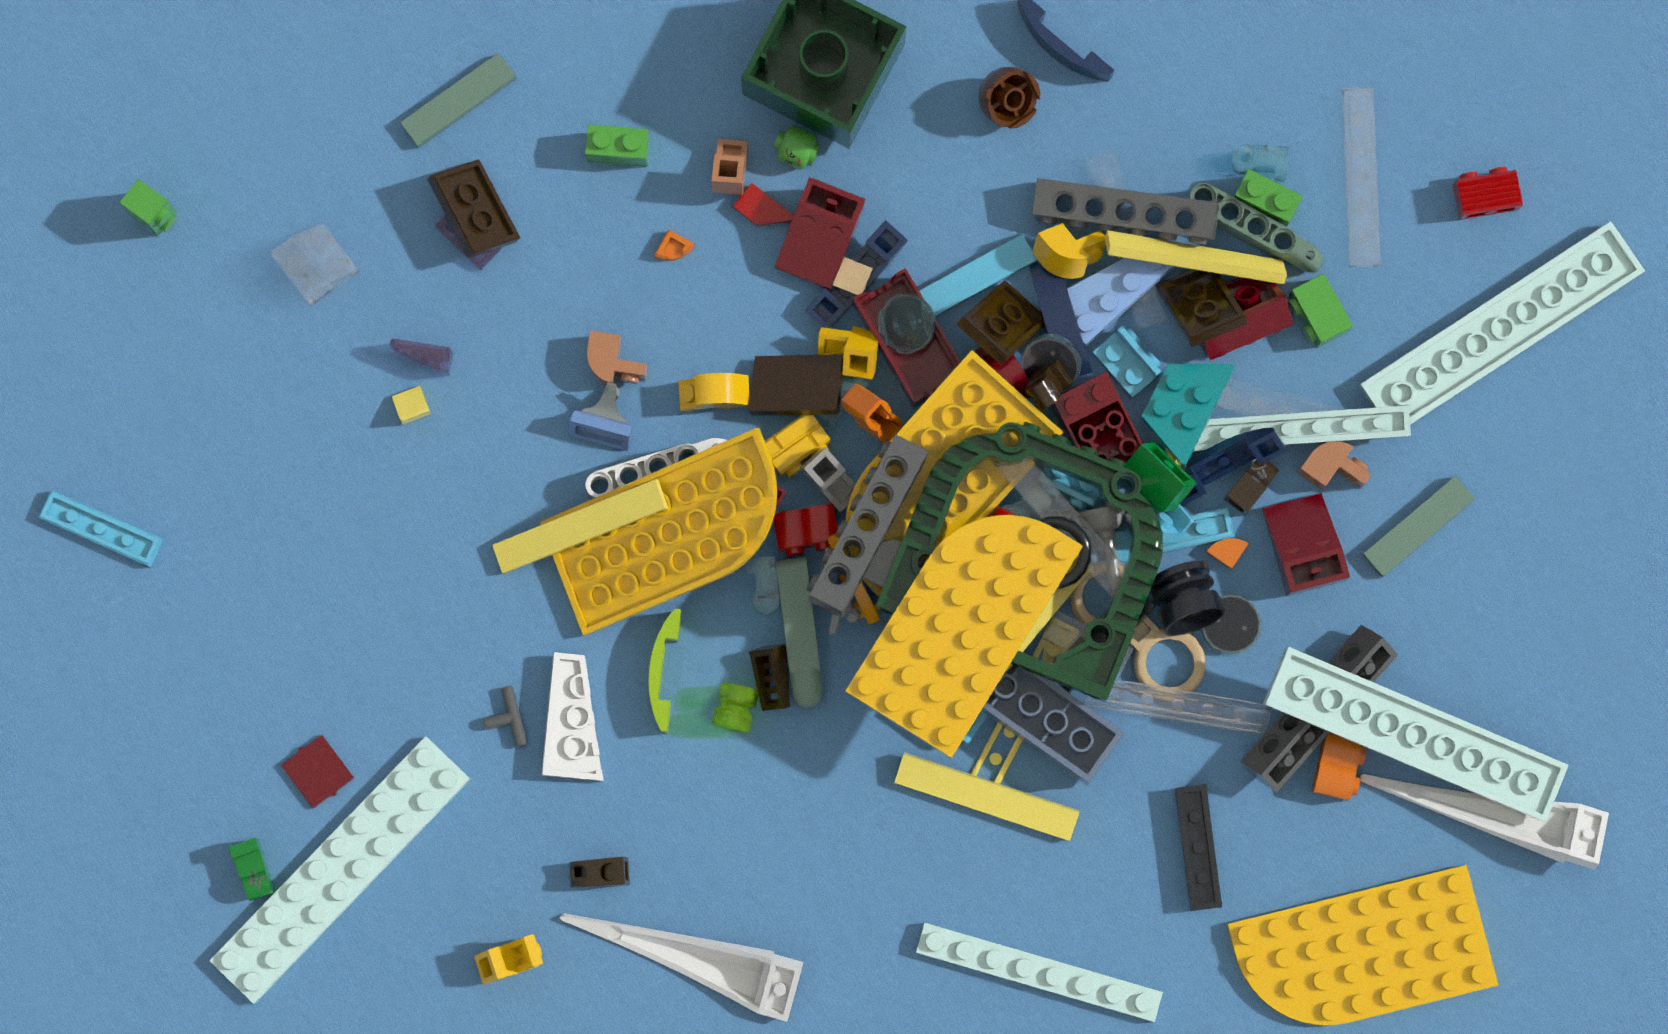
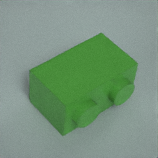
(617, 145)
(1268, 197)
(149, 208)
(1319, 311)

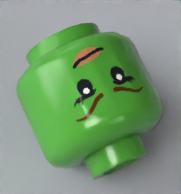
(797, 147)

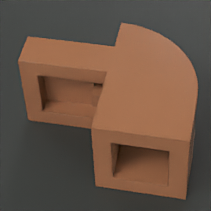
(729, 167)
(604, 360)
(1330, 458)

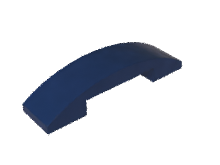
(1090, 67)
(877, 254)
(1058, 311)
(1231, 454)

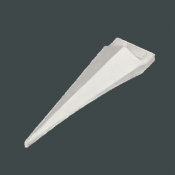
(1569, 834)
(740, 972)

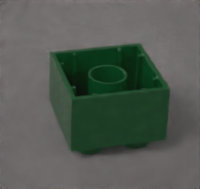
(824, 64)

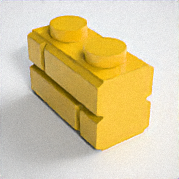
(796, 444)

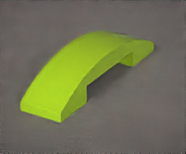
(670, 633)

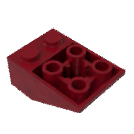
(820, 233)
(1097, 419)
(1305, 544)

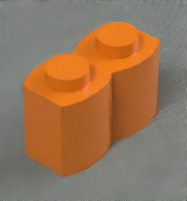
(871, 413)
(1337, 768)

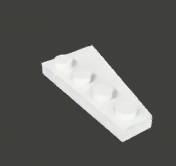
(570, 730)

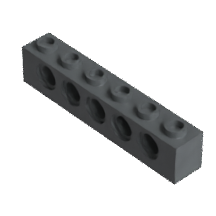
(1050, 191)
(838, 597)
(1293, 740)

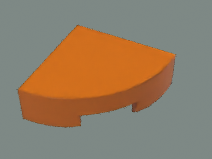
(673, 247)
(1227, 551)

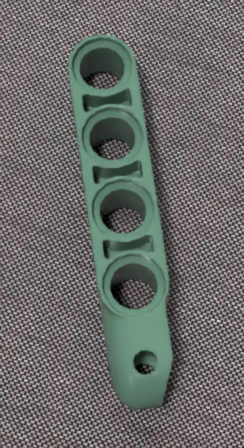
(1298, 247)
(799, 632)

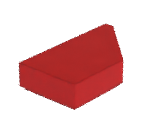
(761, 208)

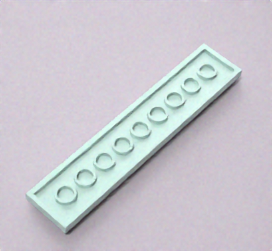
(1506, 325)
(1415, 734)
(340, 870)

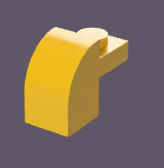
(1064, 254)
(857, 347)
(714, 391)
(509, 959)

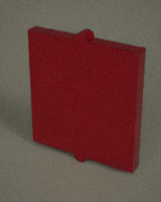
(317, 771)

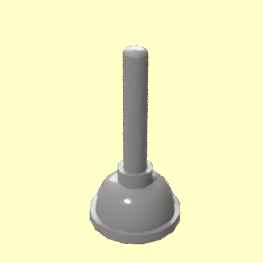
(1103, 522)

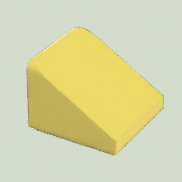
(411, 405)

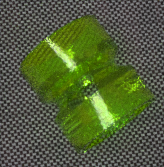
(735, 707)

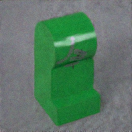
(252, 868)

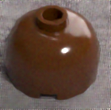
(1009, 96)

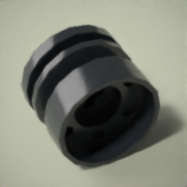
(1186, 598)

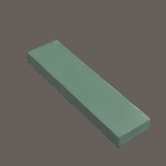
(458, 100)
(1418, 526)

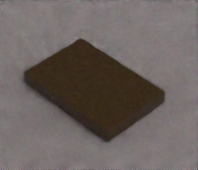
(473, 208)
(1201, 305)
(1002, 322)
(796, 385)

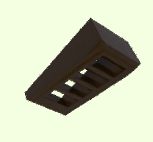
(779, 666)

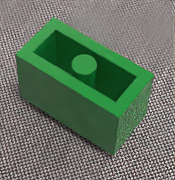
(1161, 477)

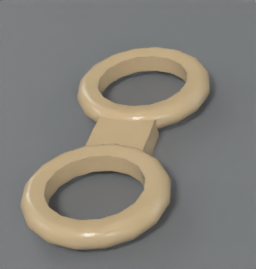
(1144, 637)

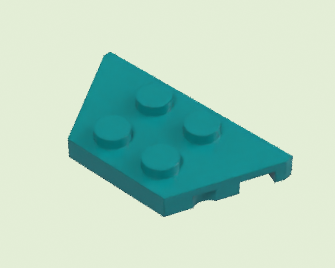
(1185, 404)

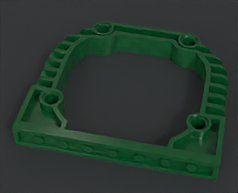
(1091, 665)

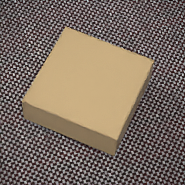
(852, 276)

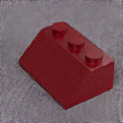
(1265, 313)

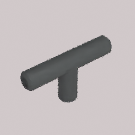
(511, 717)

